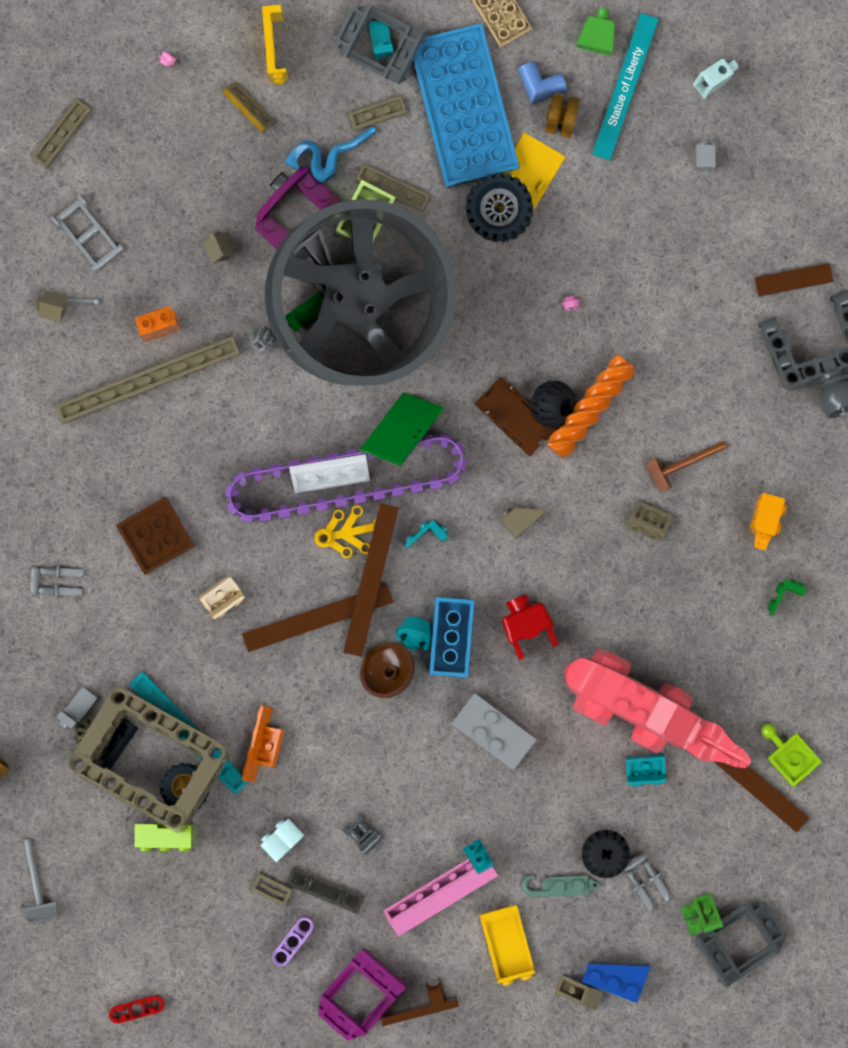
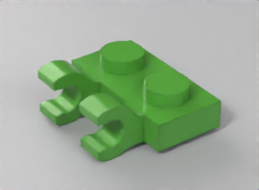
(707, 913)

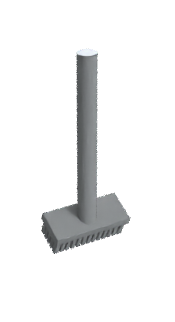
(41, 910)

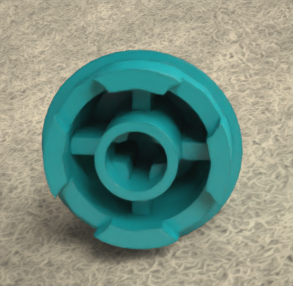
(414, 633)

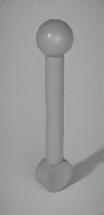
(96, 301)

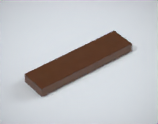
(793, 280)

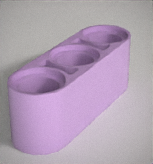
(291, 950)

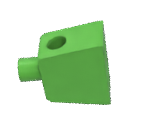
(597, 34)

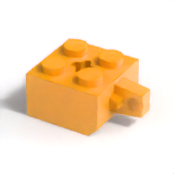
(766, 519)

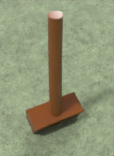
(660, 474)

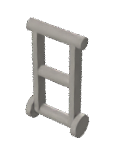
(80, 203)

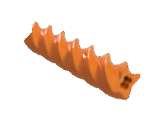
(588, 410)

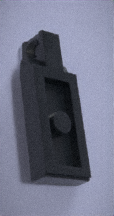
(117, 743)

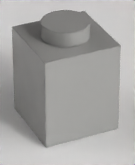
(705, 157)

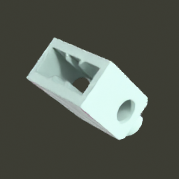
(715, 76)

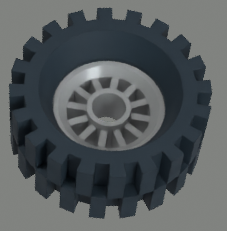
(486, 190)

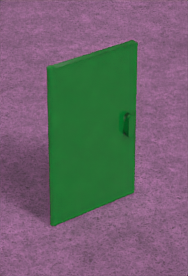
(401, 429)

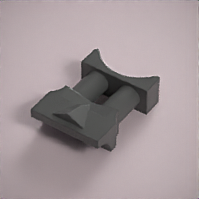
(368, 840)

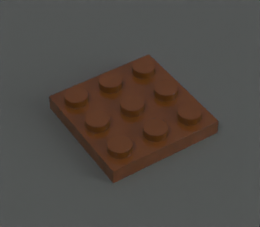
(155, 535)

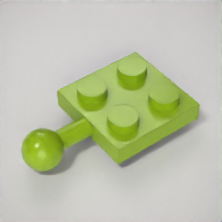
(791, 759)

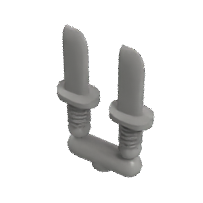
(34, 581)
(655, 877)

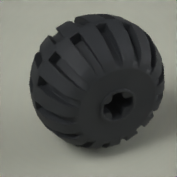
(552, 403)
(593, 853)

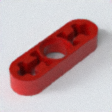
(152, 1010)

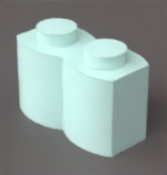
(282, 839)

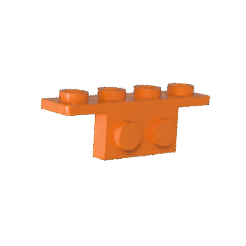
(264, 745)

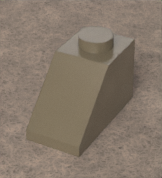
(520, 519)
(579, 992)

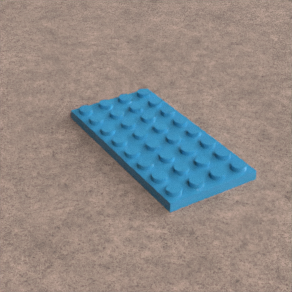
(464, 106)

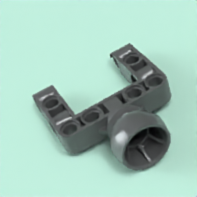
(830, 371)

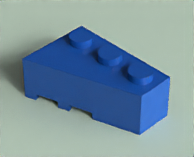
(616, 978)

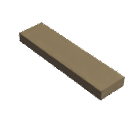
(61, 133)
(402, 191)

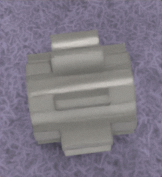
(261, 338)

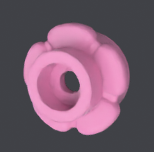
(167, 59)
(570, 302)

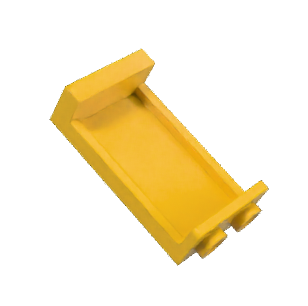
(273, 14)
(507, 944)

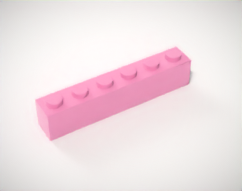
(436, 896)

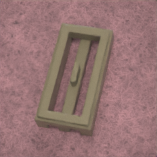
(257, 882)

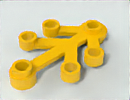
(346, 533)

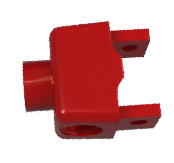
(526, 622)

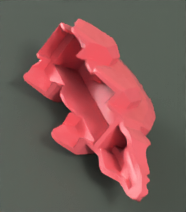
(658, 716)

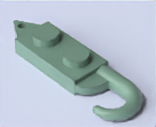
(561, 886)

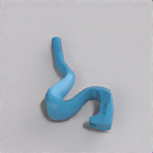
(319, 173)

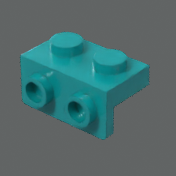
(646, 769)

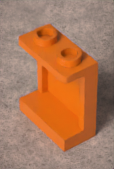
(157, 323)

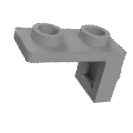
(76, 709)

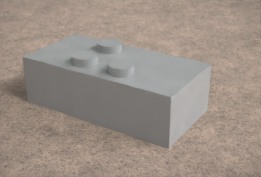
(493, 731)

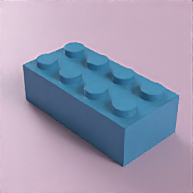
(451, 637)

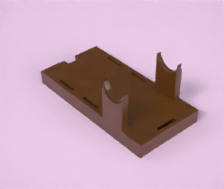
(506, 408)
(436, 1004)

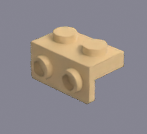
(222, 597)

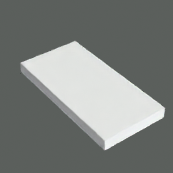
(329, 473)

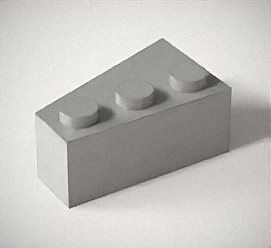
(314, 251)

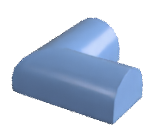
(536, 87)

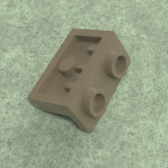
(649, 521)

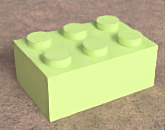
(370, 192)

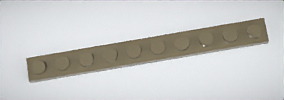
(147, 380)

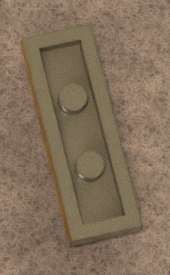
(248, 107)

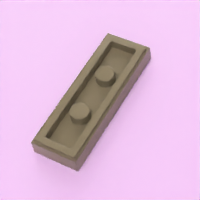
(377, 113)

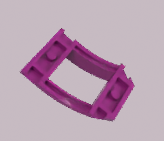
(309, 187)
(379, 976)

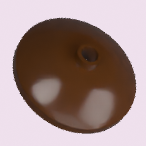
(379, 665)

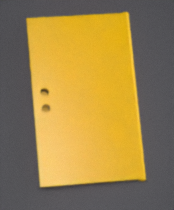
(536, 168)

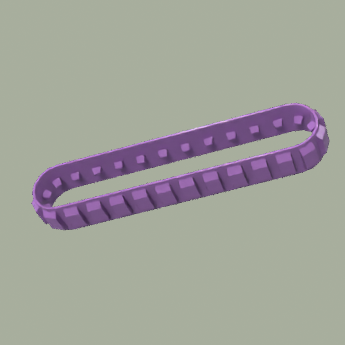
(341, 502)

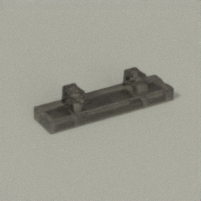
(325, 890)

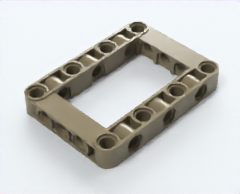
(166, 725)

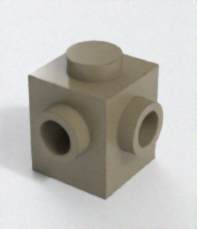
(219, 247)
(52, 306)

